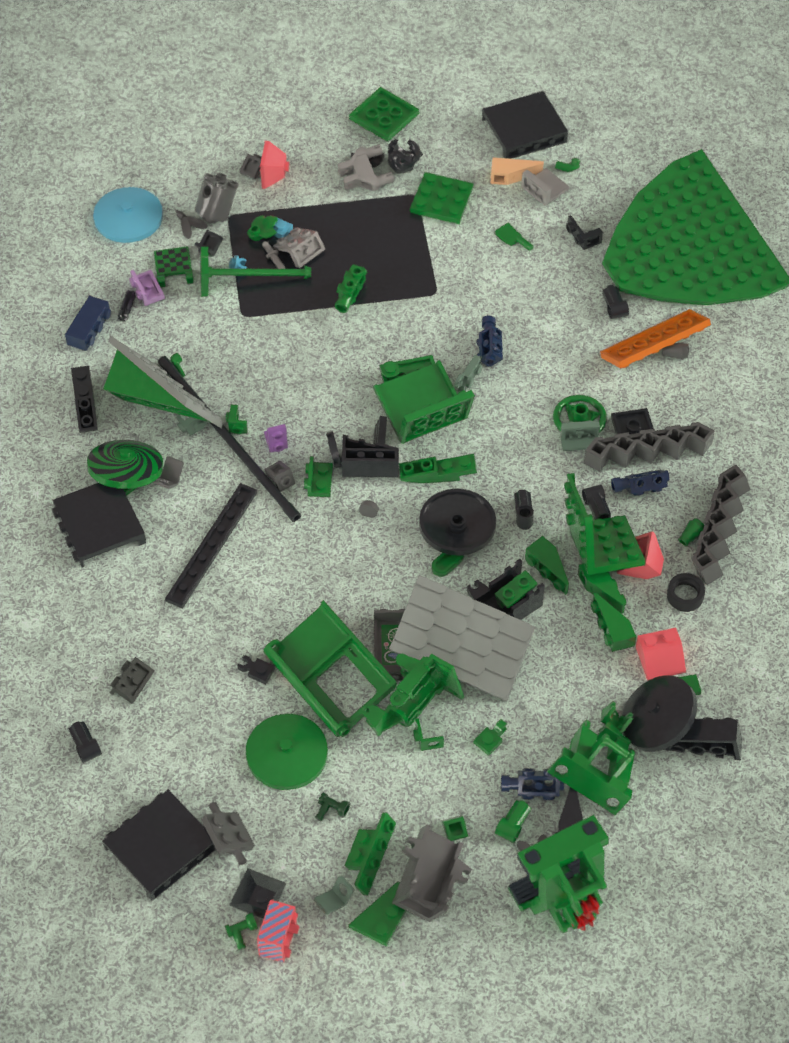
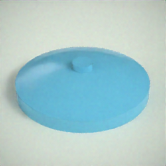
(128, 214)

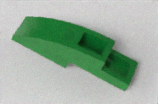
(434, 471)

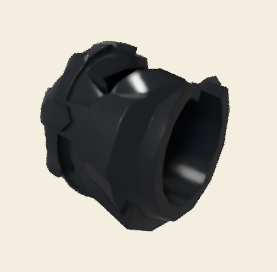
(403, 160)

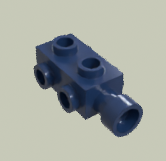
(490, 342)
(641, 482)
(536, 787)

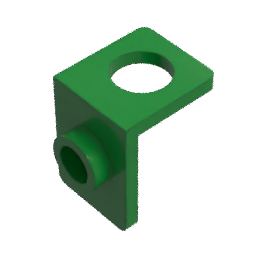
(423, 743)

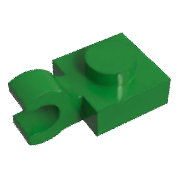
(490, 739)

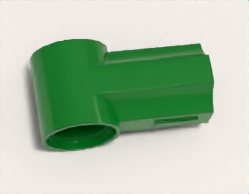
(511, 825)

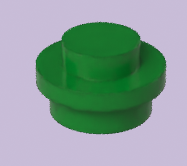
(390, 369)

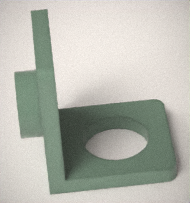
(334, 899)

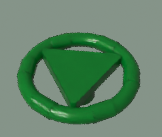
(580, 411)

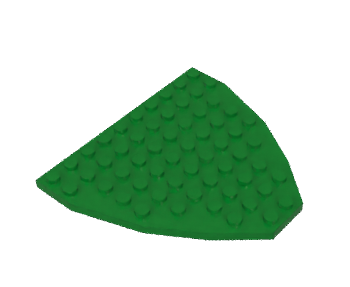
(691, 241)

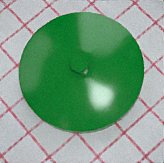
(286, 751)

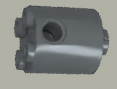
(216, 197)

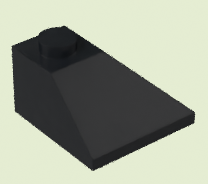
(256, 892)

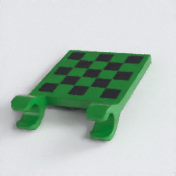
(173, 262)

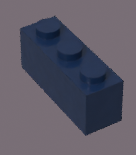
(88, 323)

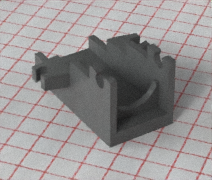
(430, 874)

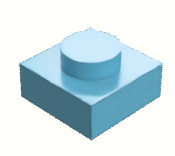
(282, 228)

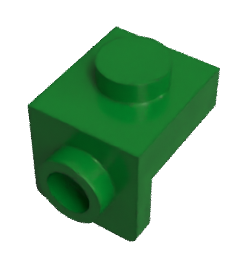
(236, 426)

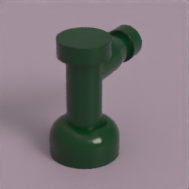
(327, 802)

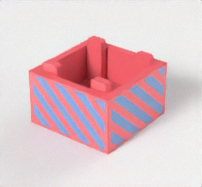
(277, 931)

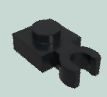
(258, 670)

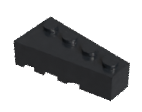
(712, 736)

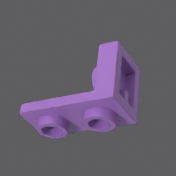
(276, 438)

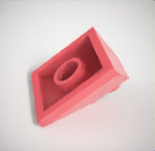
(272, 165)
(653, 558)

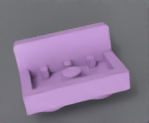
(146, 287)

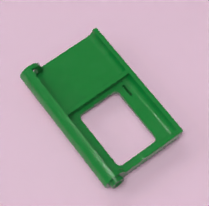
(312, 651)

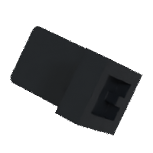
(587, 239)

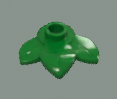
(262, 227)

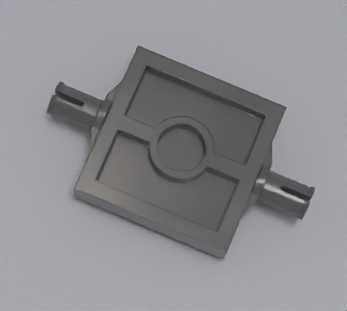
(228, 833)

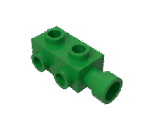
(350, 287)

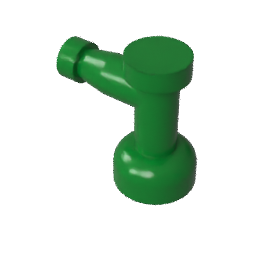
(235, 929)

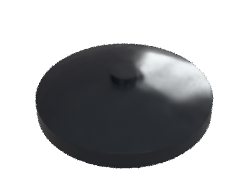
(457, 522)
(661, 713)

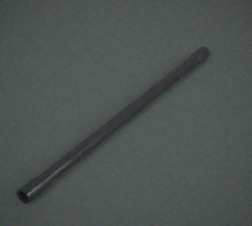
(286, 506)

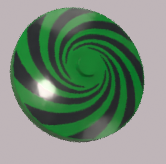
(125, 464)

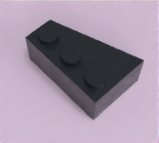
(368, 460)

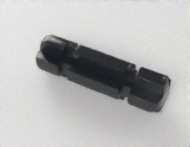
(126, 305)

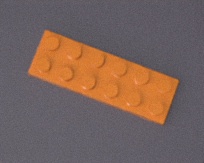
(655, 338)

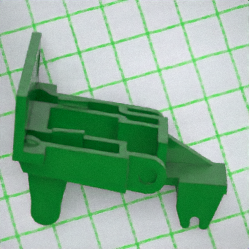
(420, 684)
(587, 778)

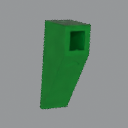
(546, 560)
(603, 586)
(617, 628)

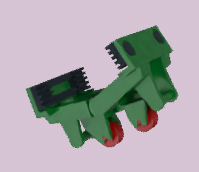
(564, 875)

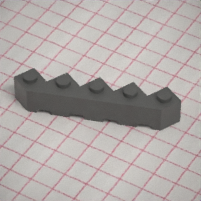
(648, 445)
(720, 524)

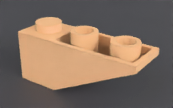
(510, 171)

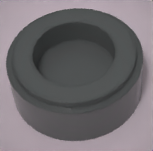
(369, 508)

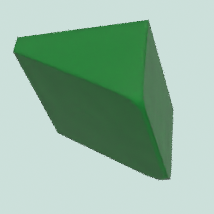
(455, 828)

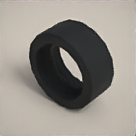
(682, 604)

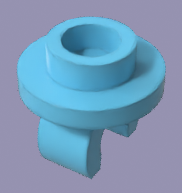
(236, 263)

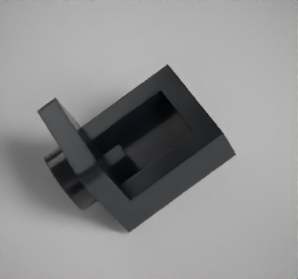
(211, 241)

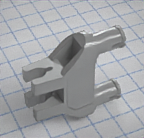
(363, 174)

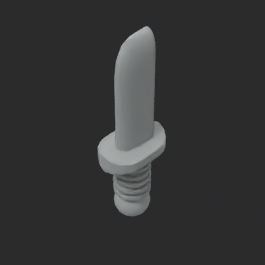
(272, 254)

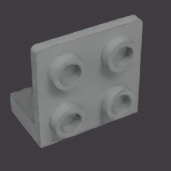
(543, 186)
(301, 244)

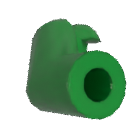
(568, 167)

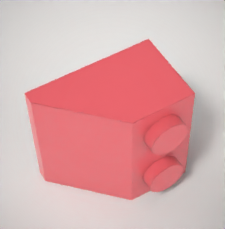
(661, 653)

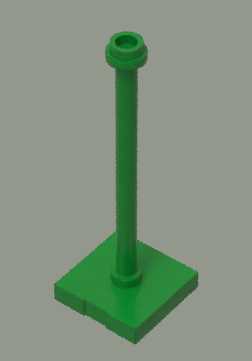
(207, 272)

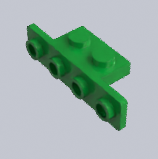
(369, 851)

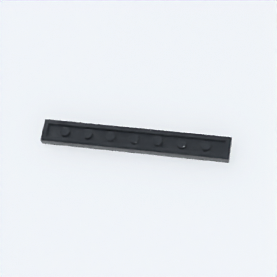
(211, 546)

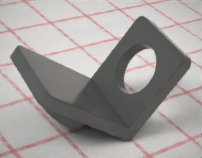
(171, 473)

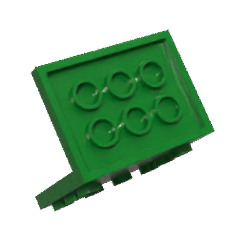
(423, 402)
(601, 543)

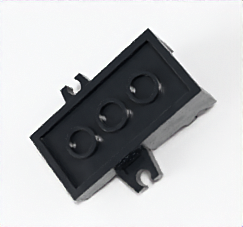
(521, 608)

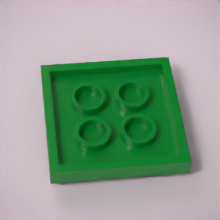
(384, 114)
(441, 198)

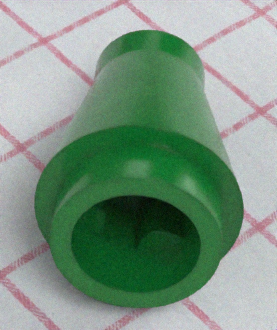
(691, 531)

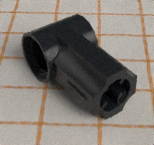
(615, 304)
(595, 498)
(524, 509)
(85, 745)

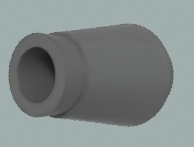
(677, 350)

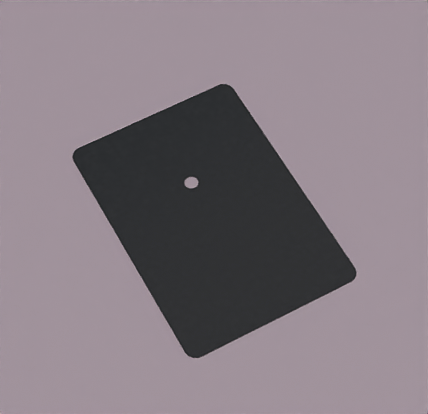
(360, 232)

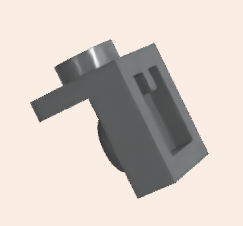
(251, 166)
(281, 475)

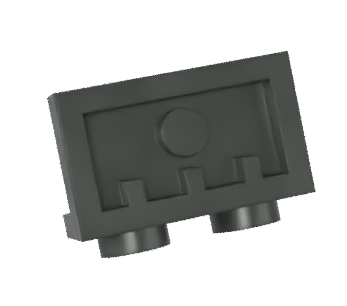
(132, 680)

